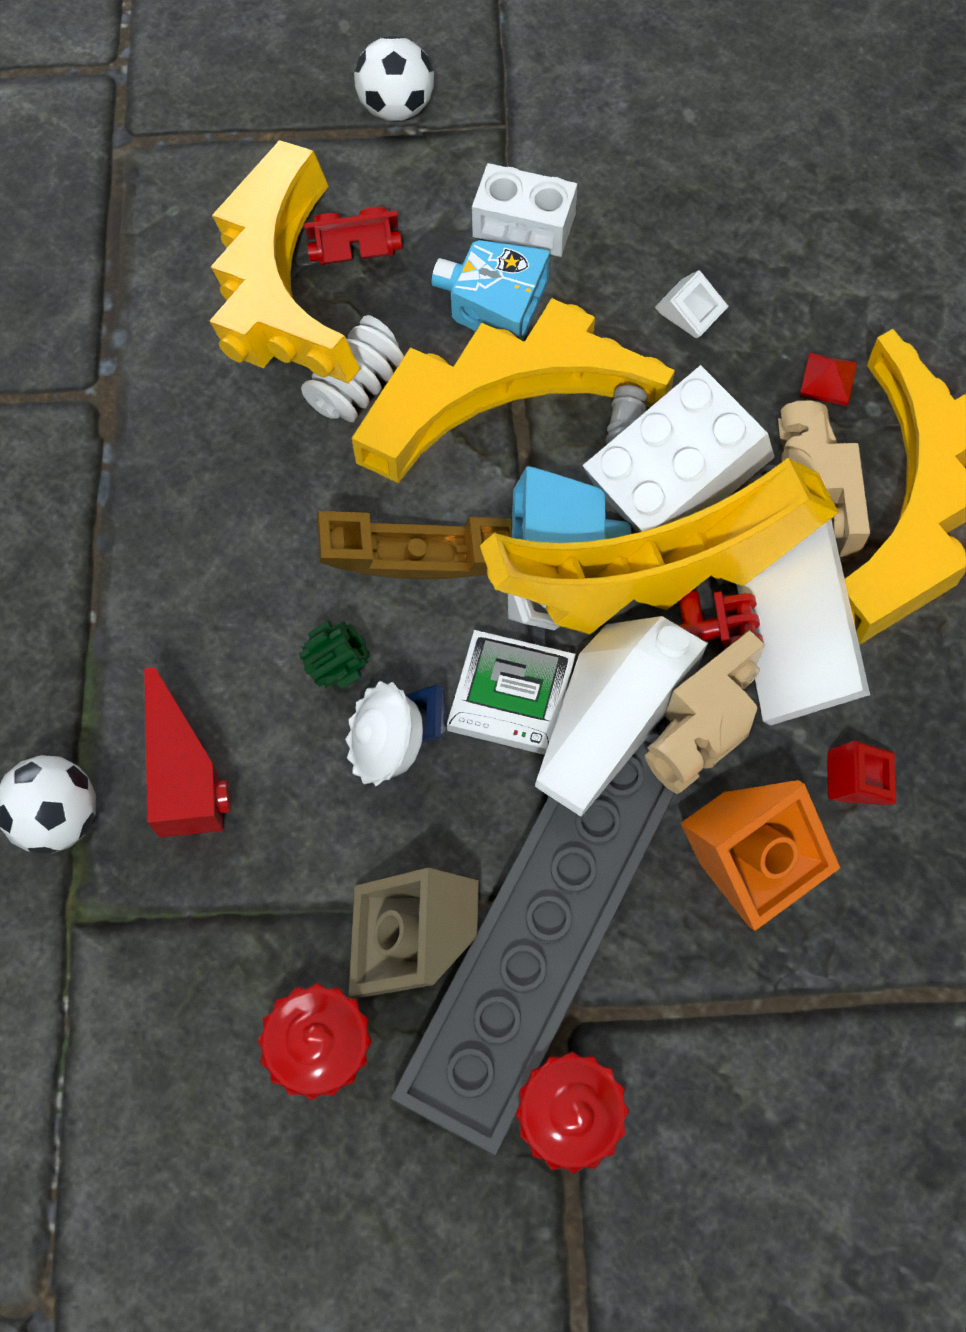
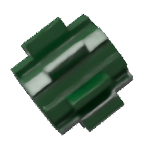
(334, 654)

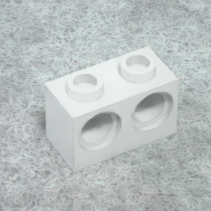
(524, 209)

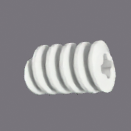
(375, 353)

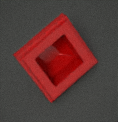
(828, 379)

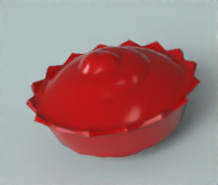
(314, 1041)
(572, 1112)

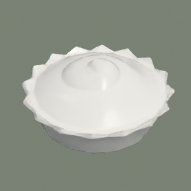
(384, 734)

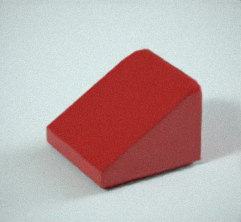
(861, 774)

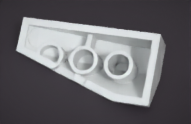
(614, 705)

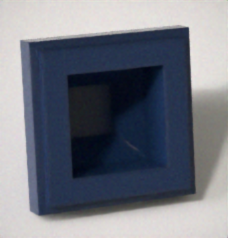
(433, 711)

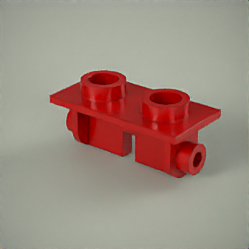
(336, 234)

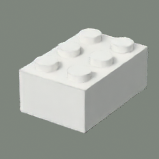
(680, 455)

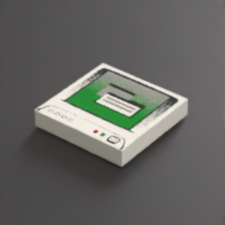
(510, 692)

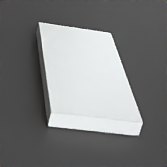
(807, 632)

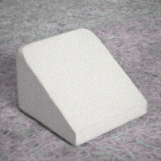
(692, 304)

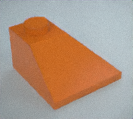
(762, 848)

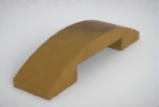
(405, 550)

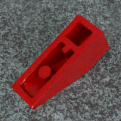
(182, 782)

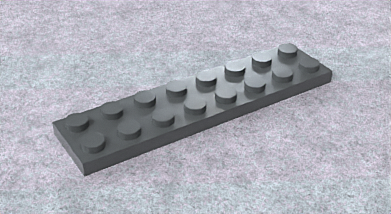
(531, 957)

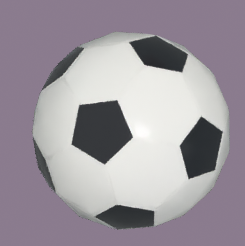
(394, 78)
(46, 804)

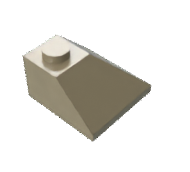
(410, 930)

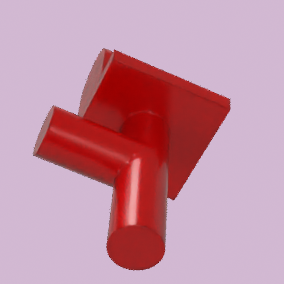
(722, 626)

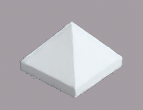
(529, 613)

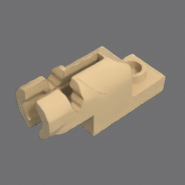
(811, 442)
(707, 716)

